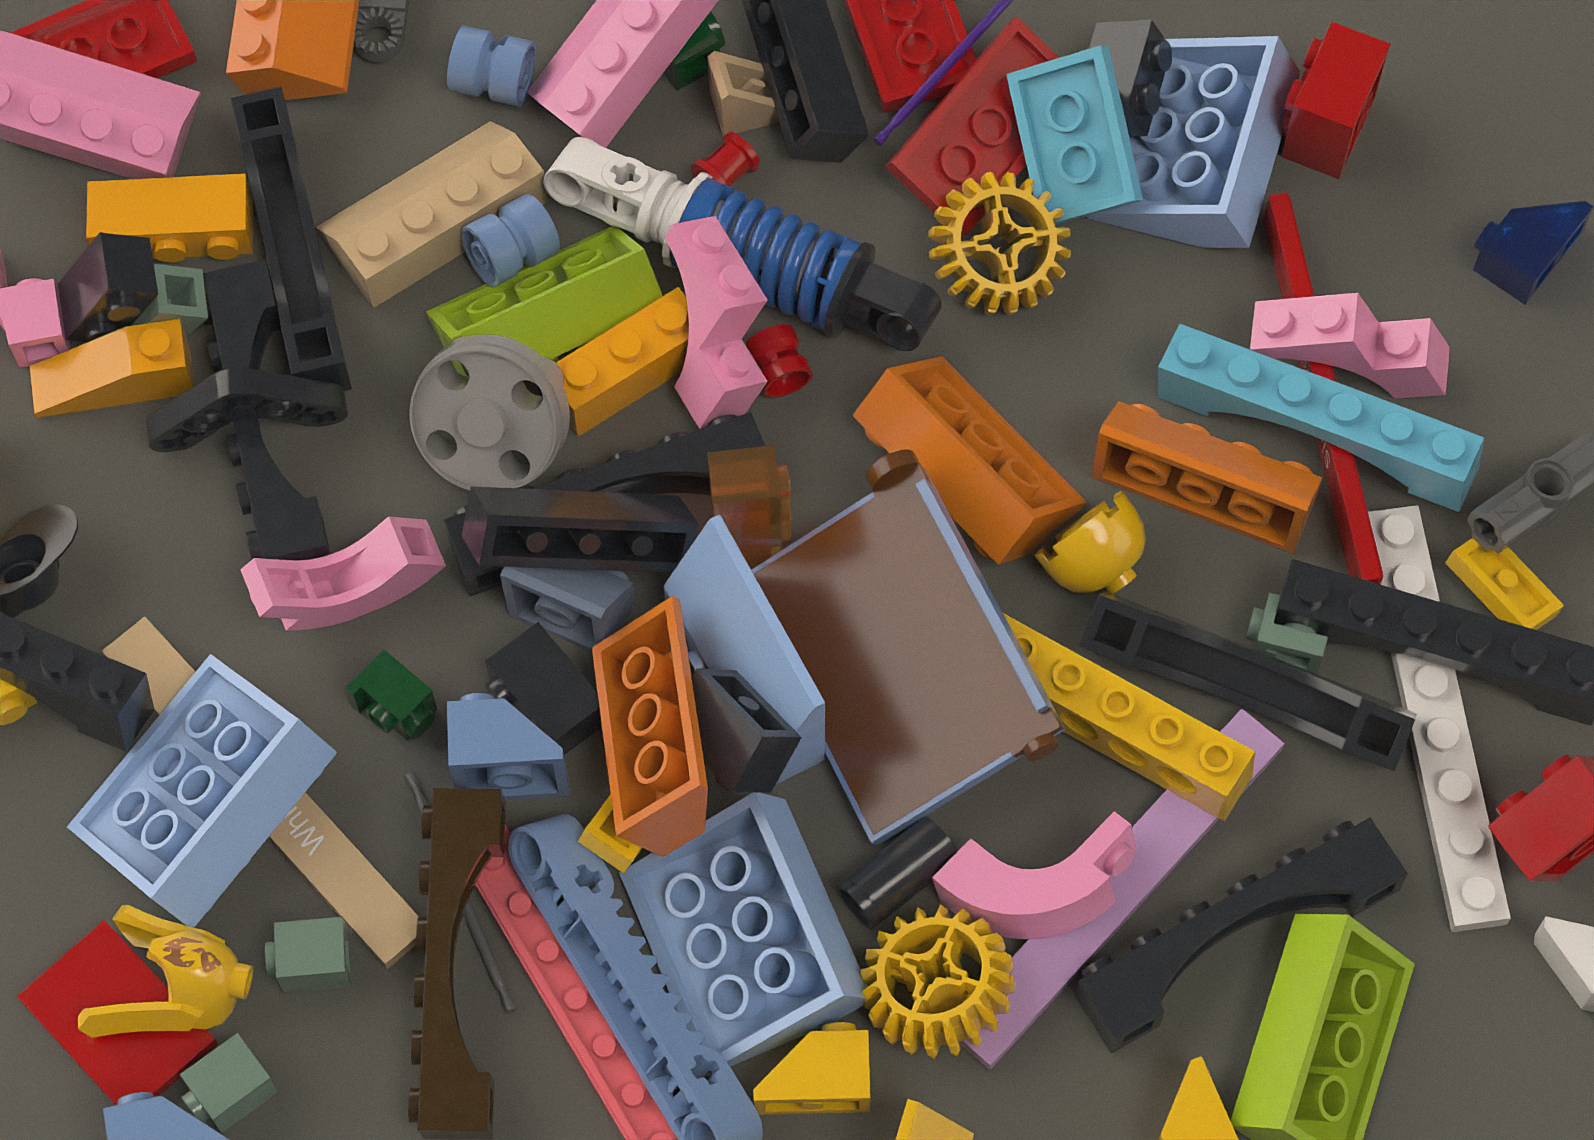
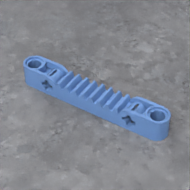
(625, 987)

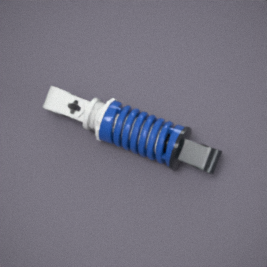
(785, 258)

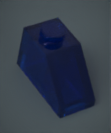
(1529, 245)

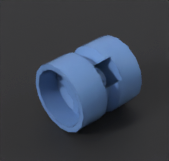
(484, 64)
(516, 237)

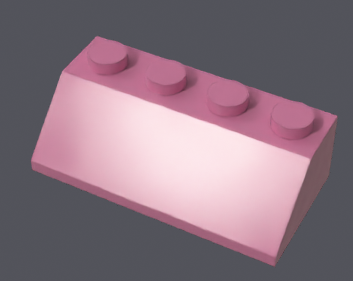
(615, 61)
(92, 110)

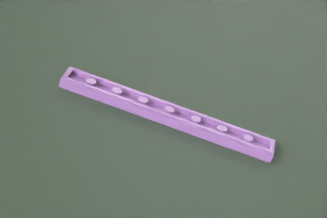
(1162, 840)

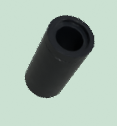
(896, 873)

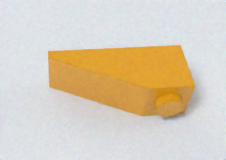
(115, 370)

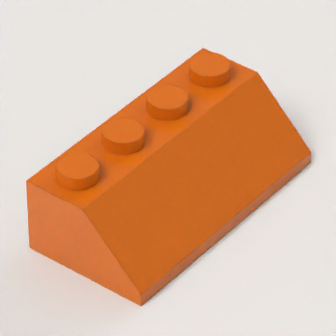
(293, 46)
(973, 456)
(1205, 475)
(652, 731)

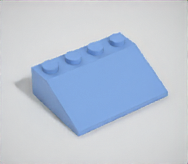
(1210, 142)
(736, 629)
(202, 791)
(746, 931)

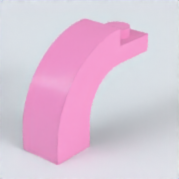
(348, 583)
(1038, 900)

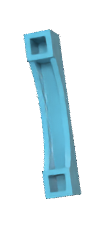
(1417, 450)

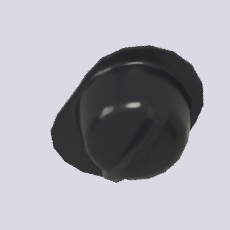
(31, 557)

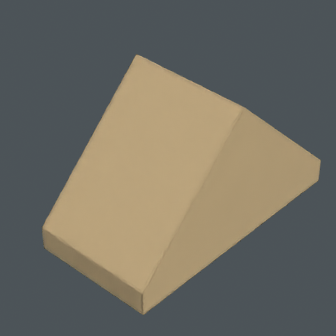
(740, 93)

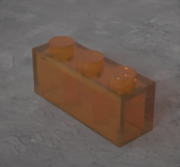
(752, 499)

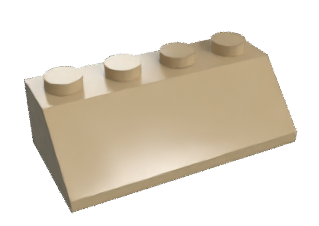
(419, 216)

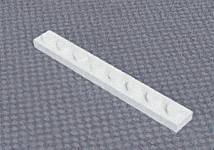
(1442, 743)

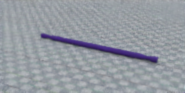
(942, 70)

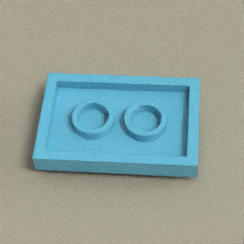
(1075, 134)

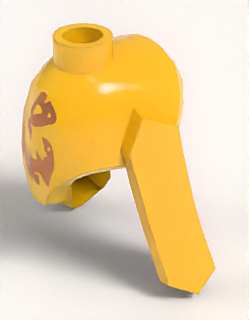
(199, 973)

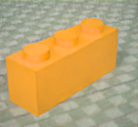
(177, 213)
(626, 362)

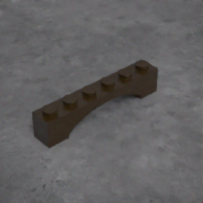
(464, 835)

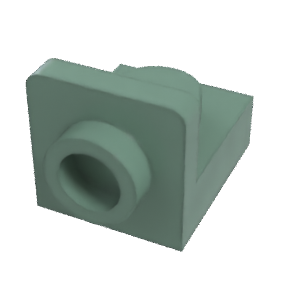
(1289, 643)

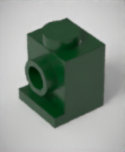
(392, 697)

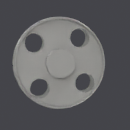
(489, 412)

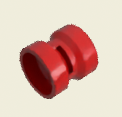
(779, 360)

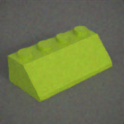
(558, 300)
(1323, 1033)

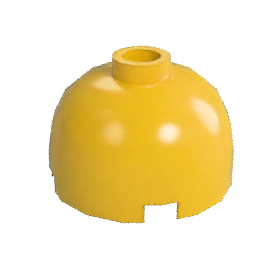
(1097, 549)

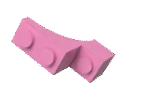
(722, 305)
(31, 319)
(1341, 331)

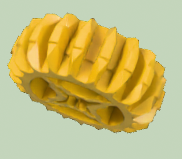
(998, 221)
(953, 1003)

